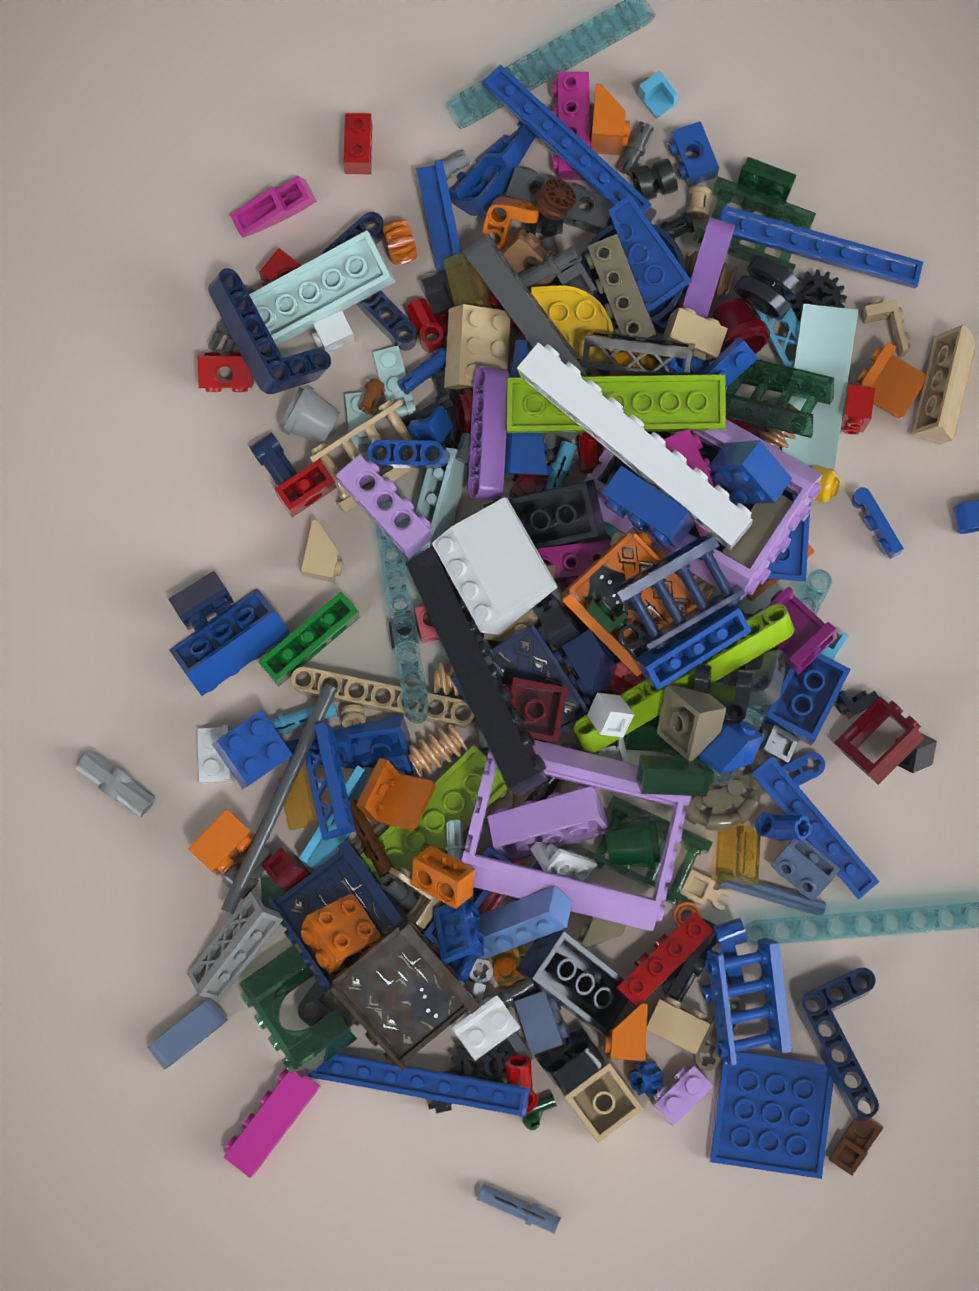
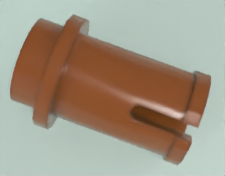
(374, 390)

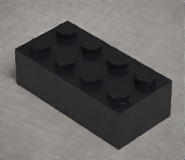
(560, 514)
(575, 980)

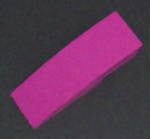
(273, 207)

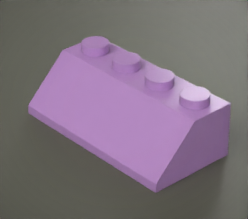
(555, 821)

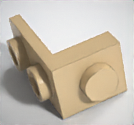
(880, 310)
(422, 910)

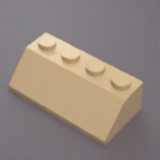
(945, 385)

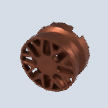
(553, 200)

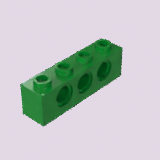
(309, 638)

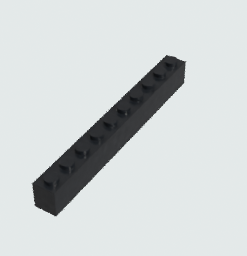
(478, 675)

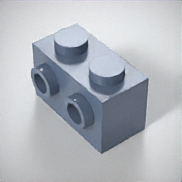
(805, 868)
(542, 1023)

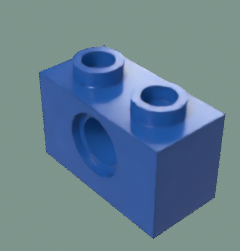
(693, 139)

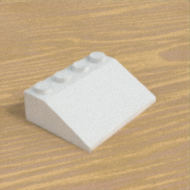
(494, 566)

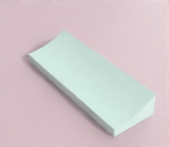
(322, 287)
(824, 349)

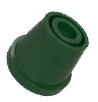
(634, 843)

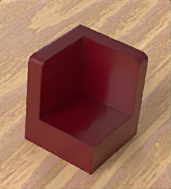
(285, 869)

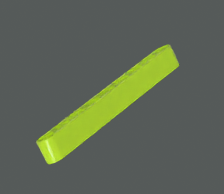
(645, 701)

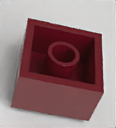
(540, 706)

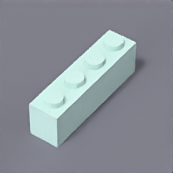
(441, 494)

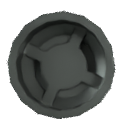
(655, 180)

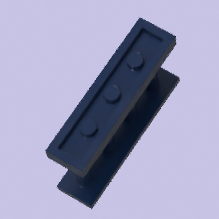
(655, 577)

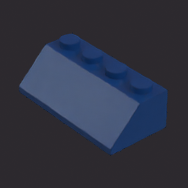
(229, 642)

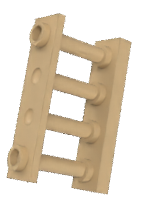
(321, 451)

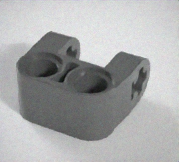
(770, 676)

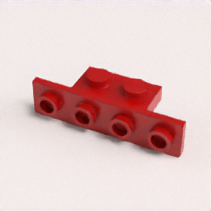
(666, 957)

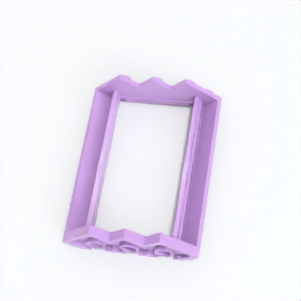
(803, 485)
(585, 896)

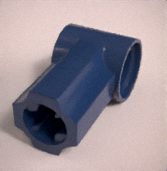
(271, 456)

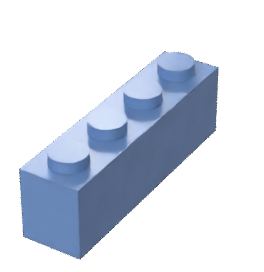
(524, 921)

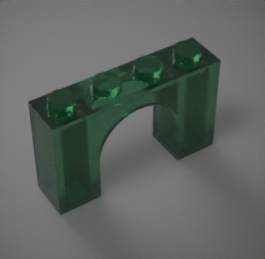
(666, 773)
(304, 1048)

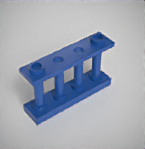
(774, 1008)

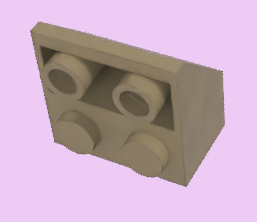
(600, 932)

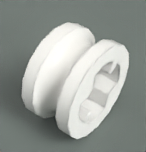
(489, 973)

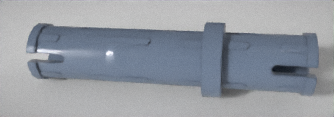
(549, 1223)

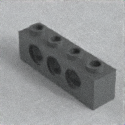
(592, 221)

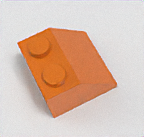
(609, 125)
(628, 1037)

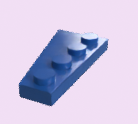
(651, 261)

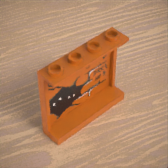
(620, 562)

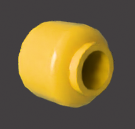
(829, 483)

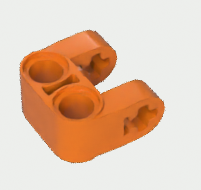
(515, 210)

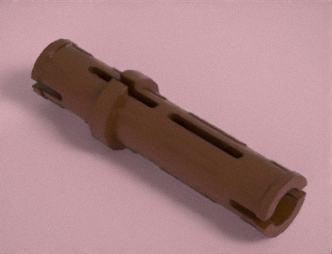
(373, 847)

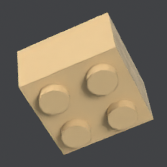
(603, 1102)

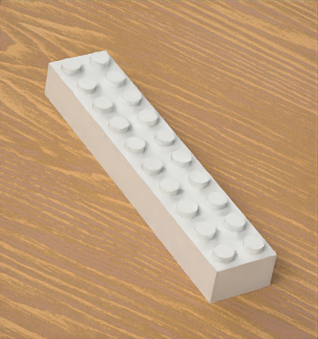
(633, 445)

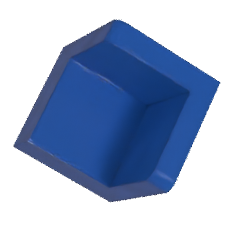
(432, 428)

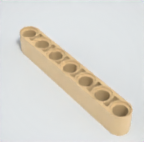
(371, 689)

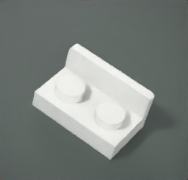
(210, 764)
(562, 862)
(485, 1027)

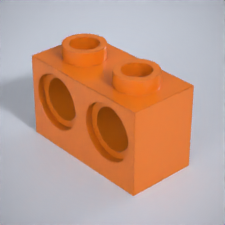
(443, 876)

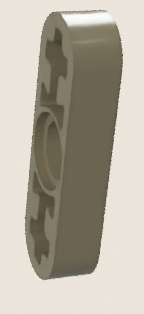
(704, 1048)

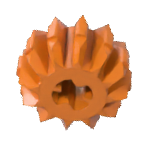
(399, 241)

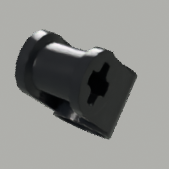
(634, 646)

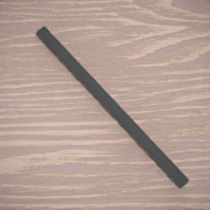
(278, 800)

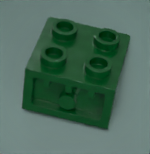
(766, 179)

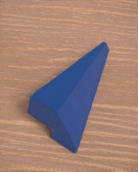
(491, 172)
(524, 450)
(368, 742)

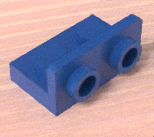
(458, 931)

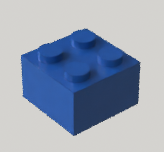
(750, 472)
(252, 749)

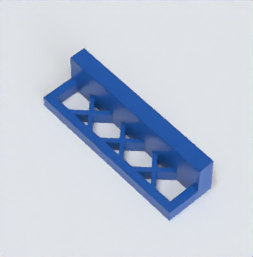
(438, 213)
(334, 781)

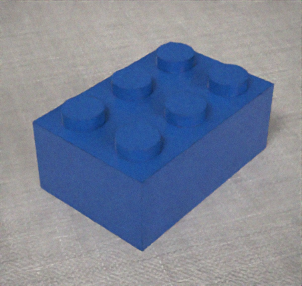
(648, 508)
(808, 698)

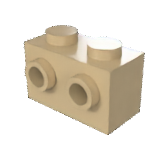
(703, 332)
(678, 1025)

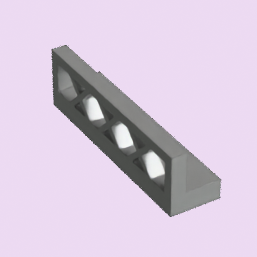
(235, 952)

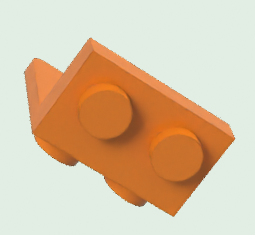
(894, 381)
(394, 797)
(338, 932)

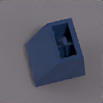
(201, 601)
(591, 663)

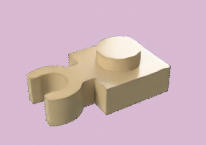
(700, 889)

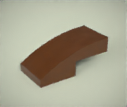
(855, 1144)

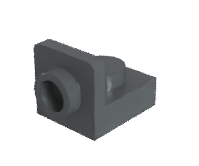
(777, 742)

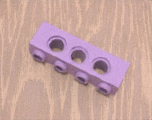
(407, 539)

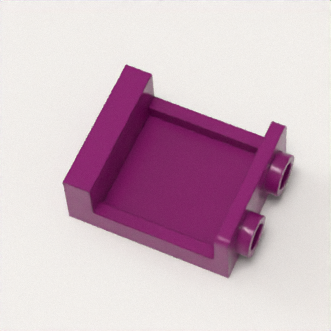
(810, 632)

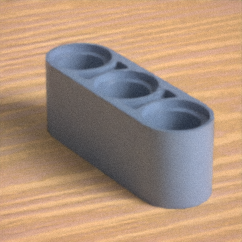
(187, 1033)

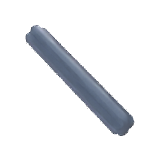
(779, 896)

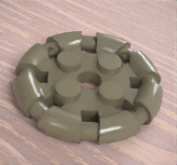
(724, 798)

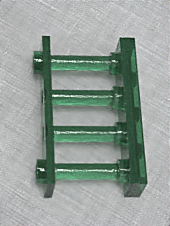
(752, 201)
(789, 383)
(695, 846)

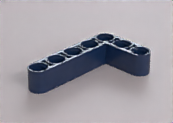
(382, 303)
(255, 342)
(838, 1041)

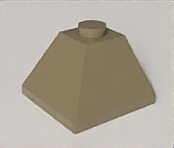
(689, 720)

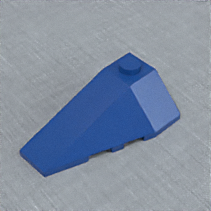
(732, 747)

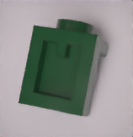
(601, 613)

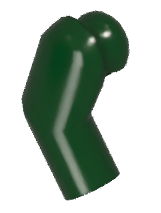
(532, 1119)

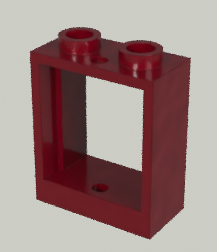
(866, 725)

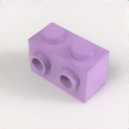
(682, 1094)

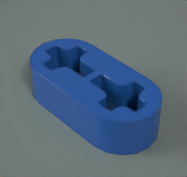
(801, 762)

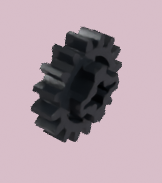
(818, 288)
(489, 1073)

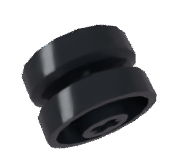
(768, 287)

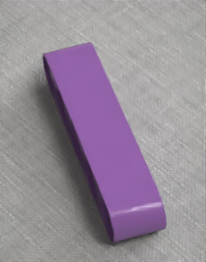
(708, 266)
(488, 433)

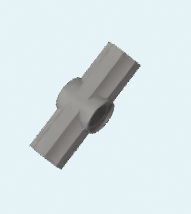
(115, 783)

